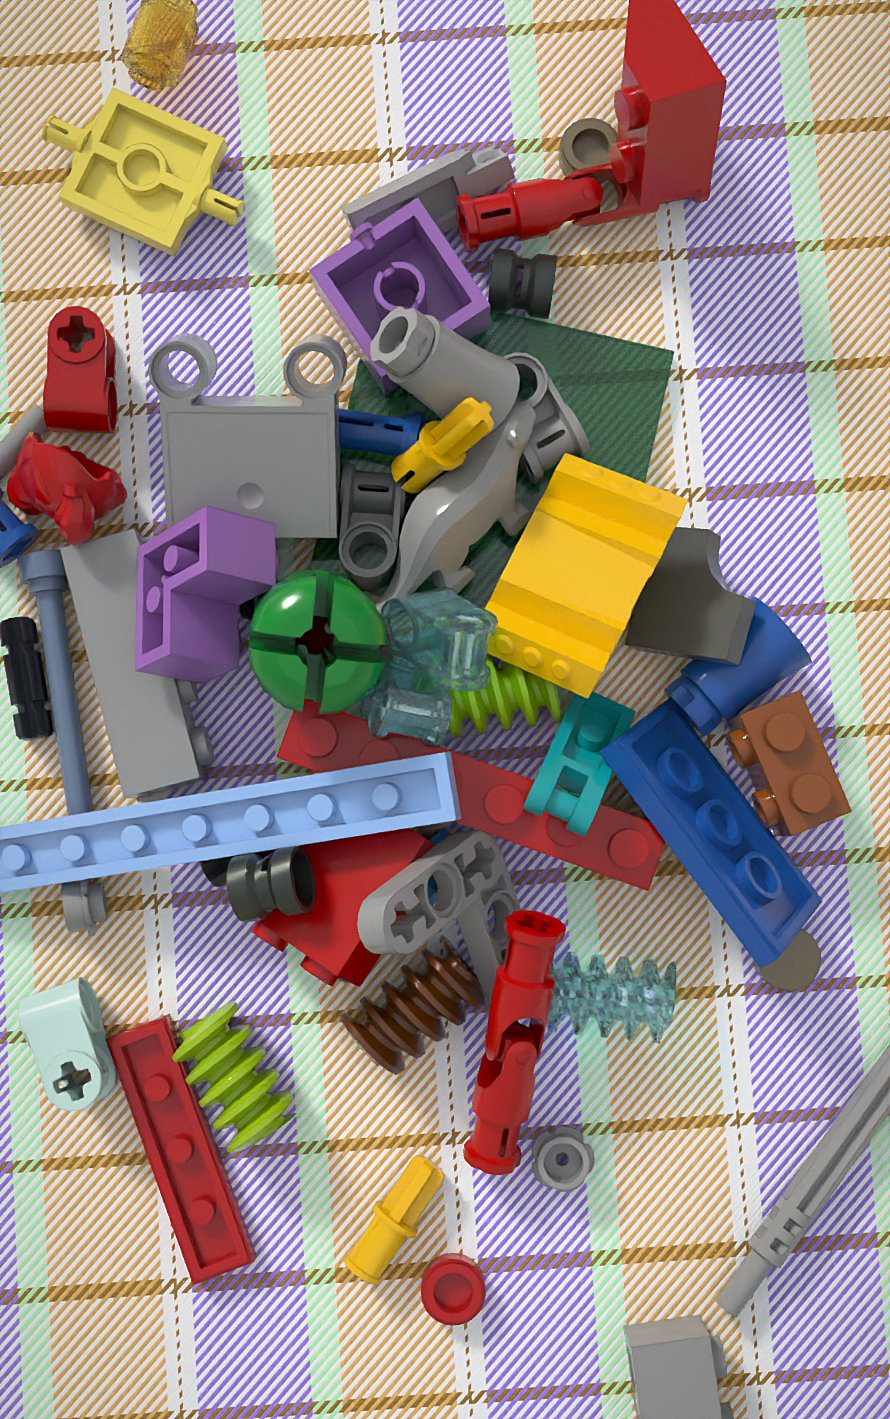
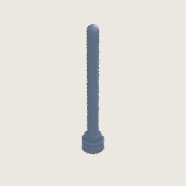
(47, 580)

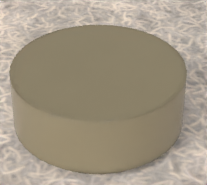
(586, 145)
(795, 966)

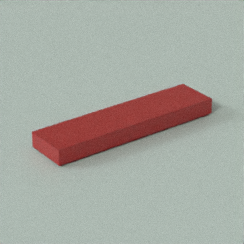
(181, 1150)

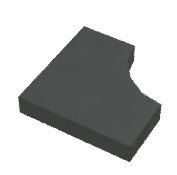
(689, 606)

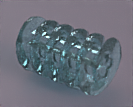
(613, 996)

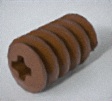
(416, 1009)

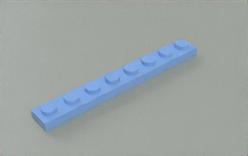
(230, 822)

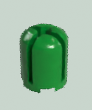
(340, 672)

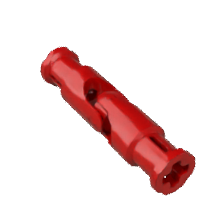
(542, 205)
(505, 1076)

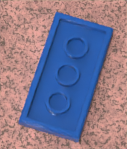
(713, 831)

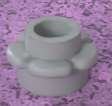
(83, 905)
(562, 1176)

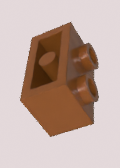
(787, 766)

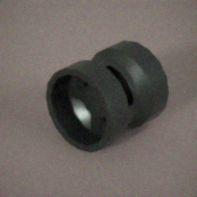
(535, 288)
(266, 884)

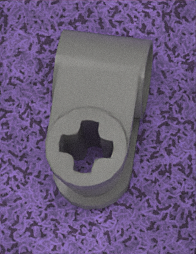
(552, 421)

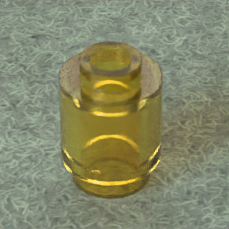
(160, 42)

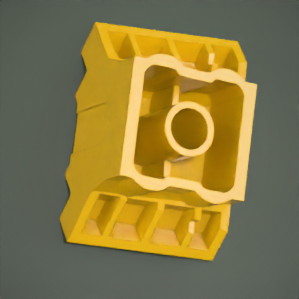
(579, 572)

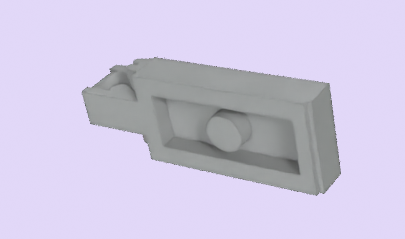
(436, 188)

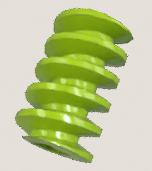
(507, 692)
(233, 1078)

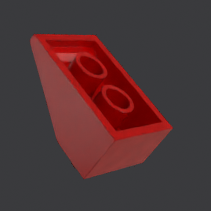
(665, 105)

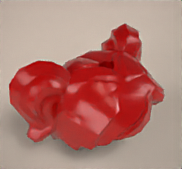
(63, 487)

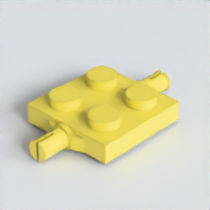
(143, 171)

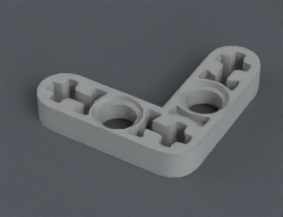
(459, 896)

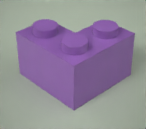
(192, 592)

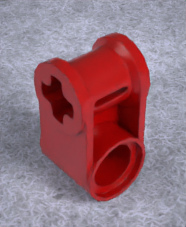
(81, 385)

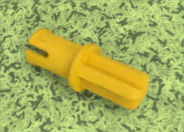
(443, 444)
(395, 1219)

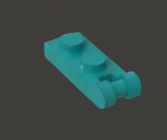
(576, 762)

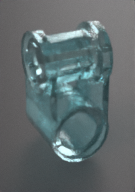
(441, 636)
(407, 702)

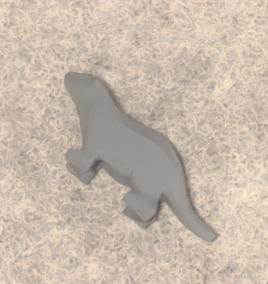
(462, 509)

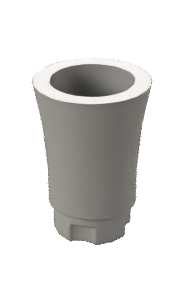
(442, 365)

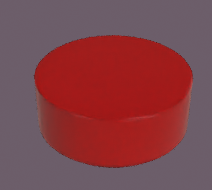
(453, 1289)

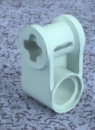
(65, 1037)

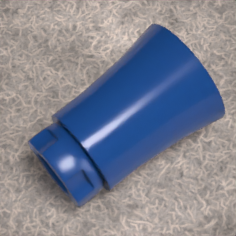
(720, 691)

